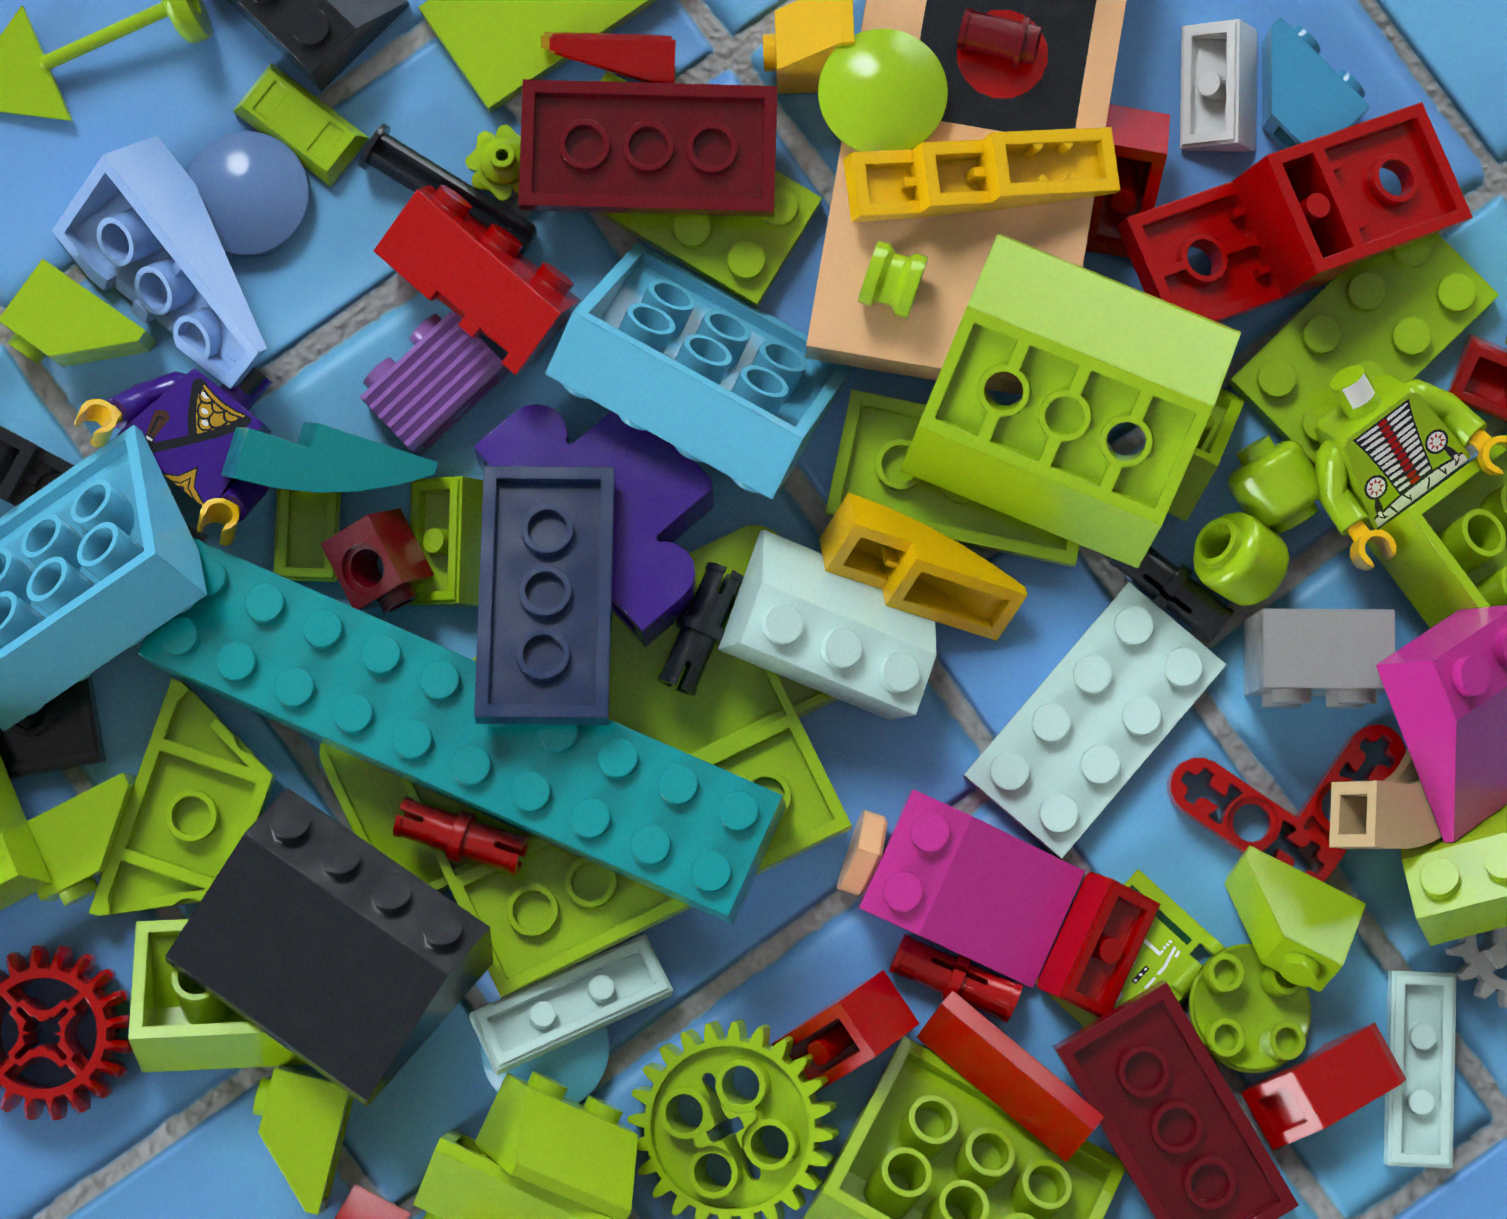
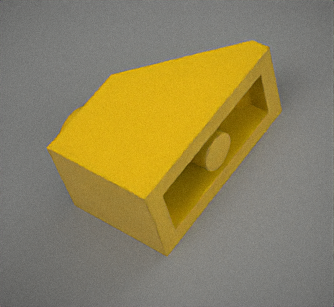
(804, 41)

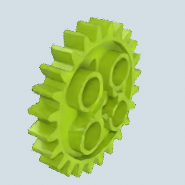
(783, 1101)

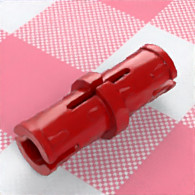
(461, 836)
(947, 973)

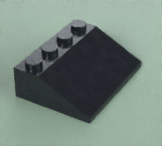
(331, 946)

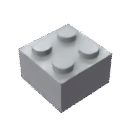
(1317, 655)

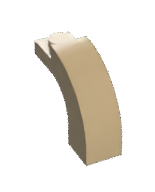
(1382, 812)

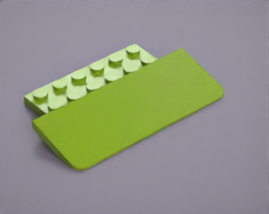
(570, 907)

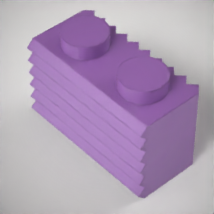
(432, 382)

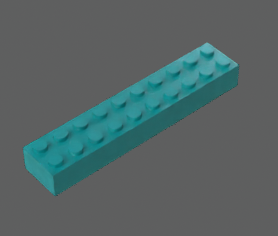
(412, 714)

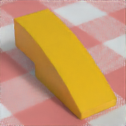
(919, 568)

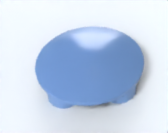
(251, 191)

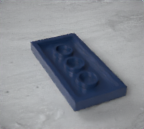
(545, 596)

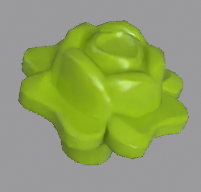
(496, 162)

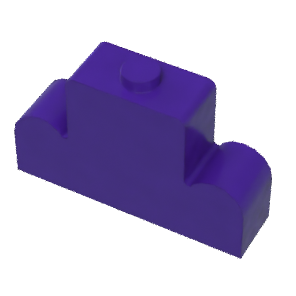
(655, 503)

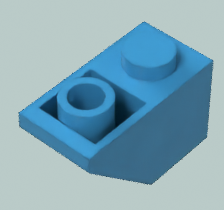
(1302, 91)

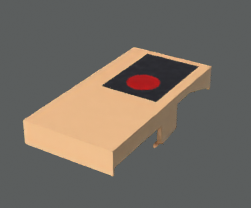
(1061, 90)

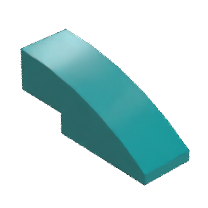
(321, 461)

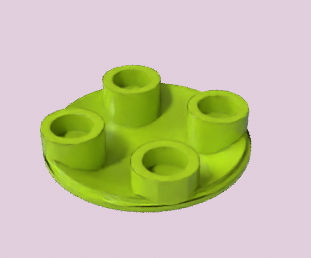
(883, 91)
(1248, 1011)

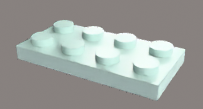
(1094, 720)

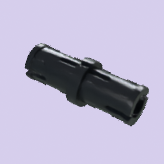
(1179, 593)
(700, 629)

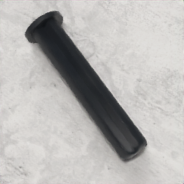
(417, 171)

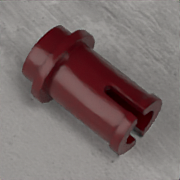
(1000, 36)

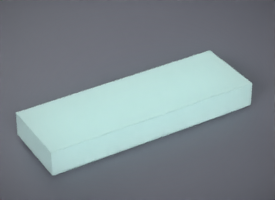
(570, 1004)
(1423, 1043)

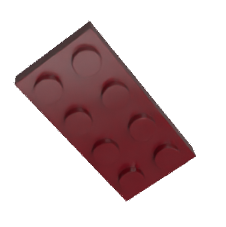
(648, 148)
(1172, 1114)

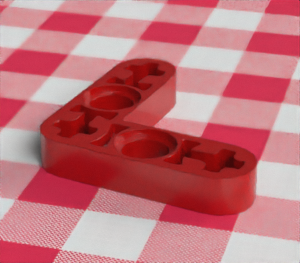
(1308, 824)

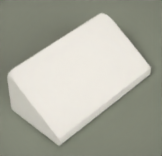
(1218, 87)

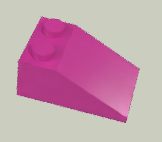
(1453, 714)
(971, 888)

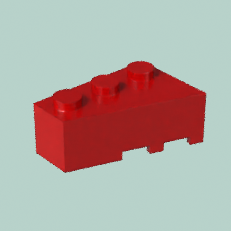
(478, 274)

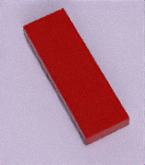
(1010, 1076)

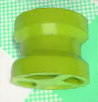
(892, 279)

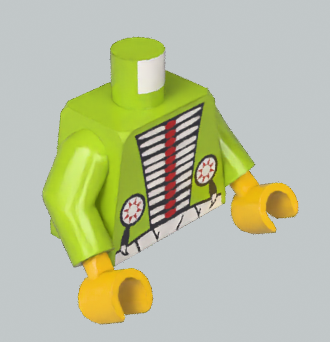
(1388, 449)

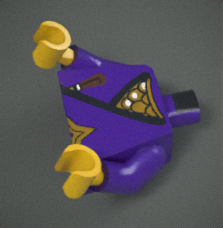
(190, 434)

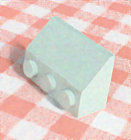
(828, 631)

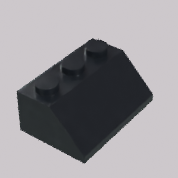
(320, 34)

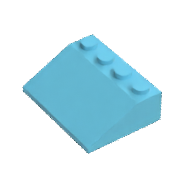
(697, 369)
(89, 572)

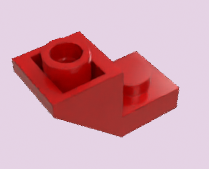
(1324, 1087)

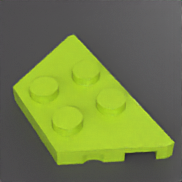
(185, 809)

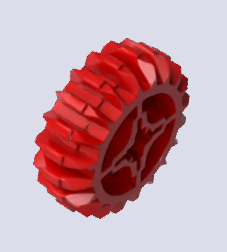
(69, 1050)

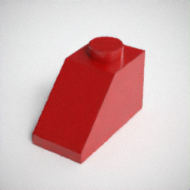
(1140, 155)
(852, 1029)

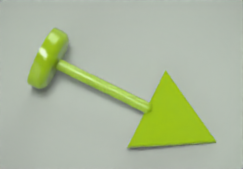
(26, 72)

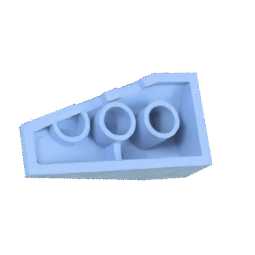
(152, 240)

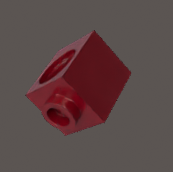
(354, 560)

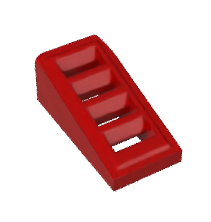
(636, 56)

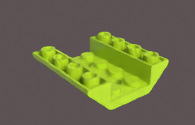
(1086, 362)

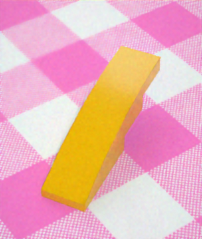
(982, 174)

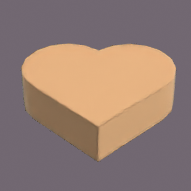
(863, 853)

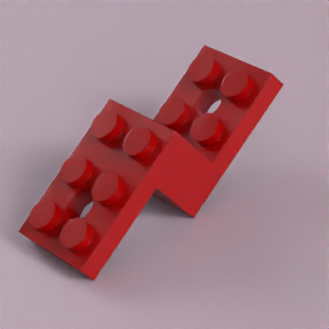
(1298, 217)

